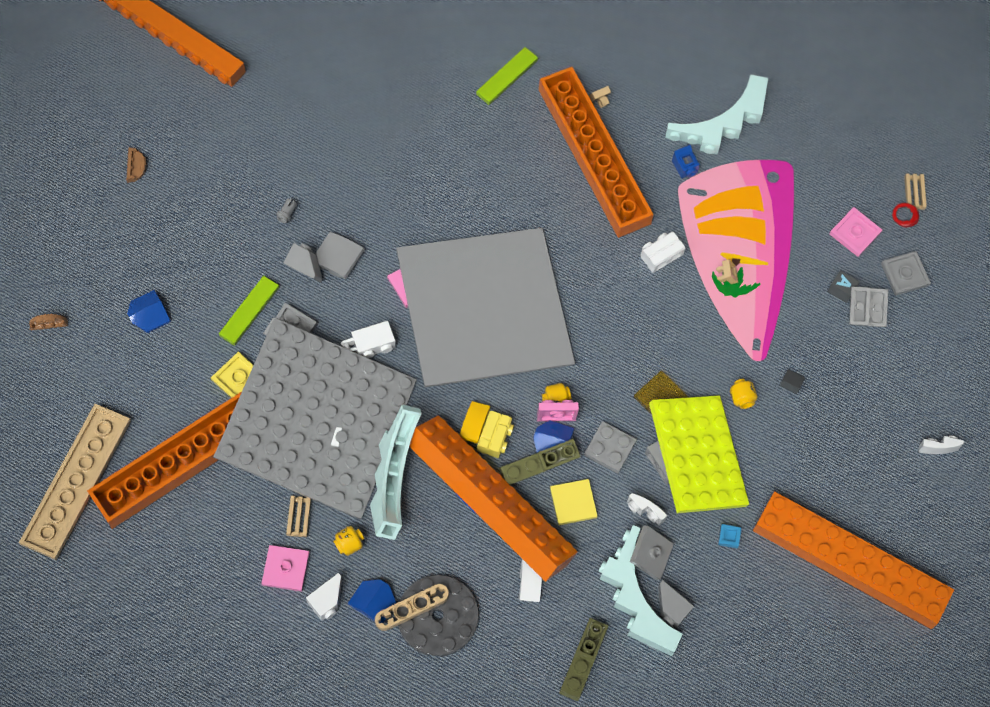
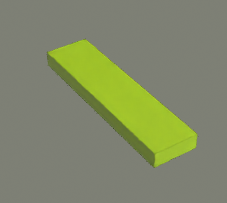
(507, 76)
(248, 310)

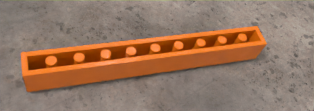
(182, 38)

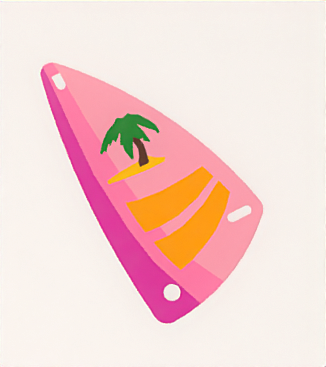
(752, 227)

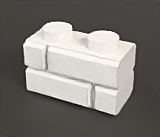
(662, 252)

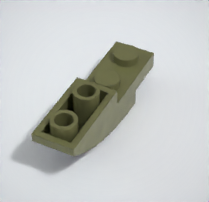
(540, 462)
(583, 659)

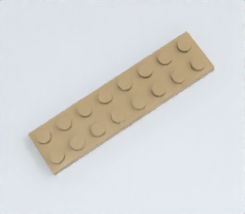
(77, 474)

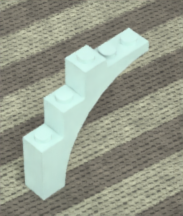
(729, 124)
(389, 474)
(646, 625)

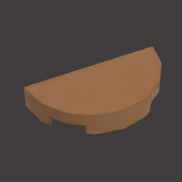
(136, 165)
(48, 321)

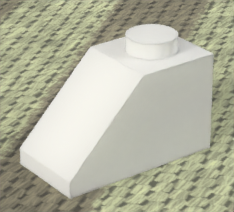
(326, 598)

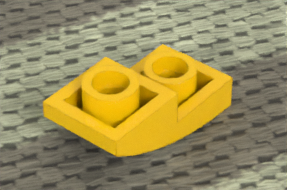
(474, 422)

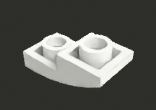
(946, 445)
(641, 505)
(530, 584)

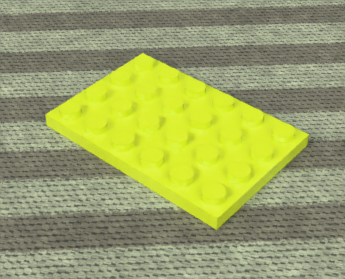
(698, 454)

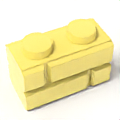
(494, 434)

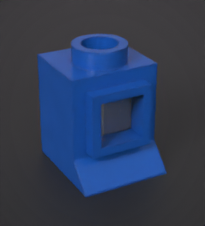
(685, 162)

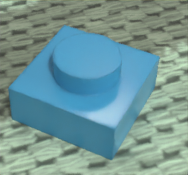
(729, 536)

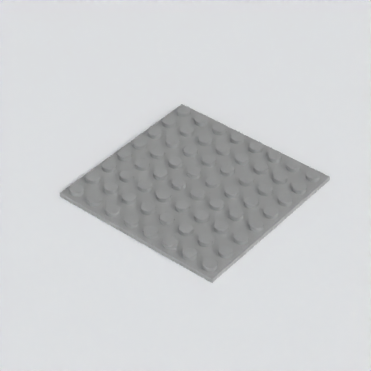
(484, 307)
(291, 411)

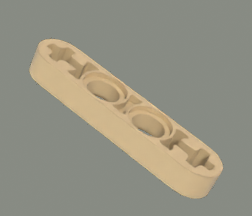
(413, 610)

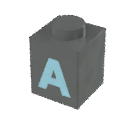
(842, 286)

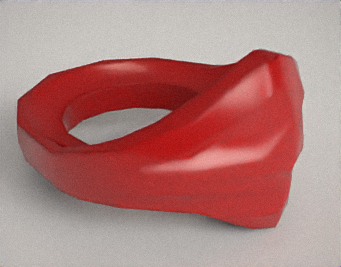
(914, 220)

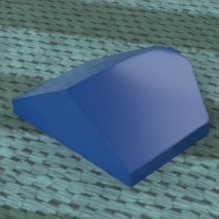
(148, 312)
(551, 434)
(372, 598)

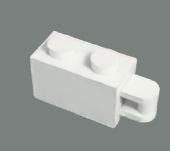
(371, 340)

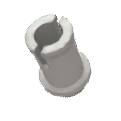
(286, 211)

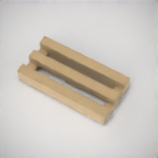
(915, 178)
(300, 500)

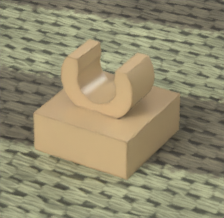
(600, 96)
(729, 270)

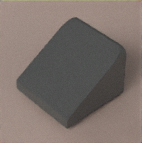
(792, 381)

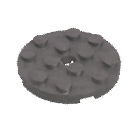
(450, 633)

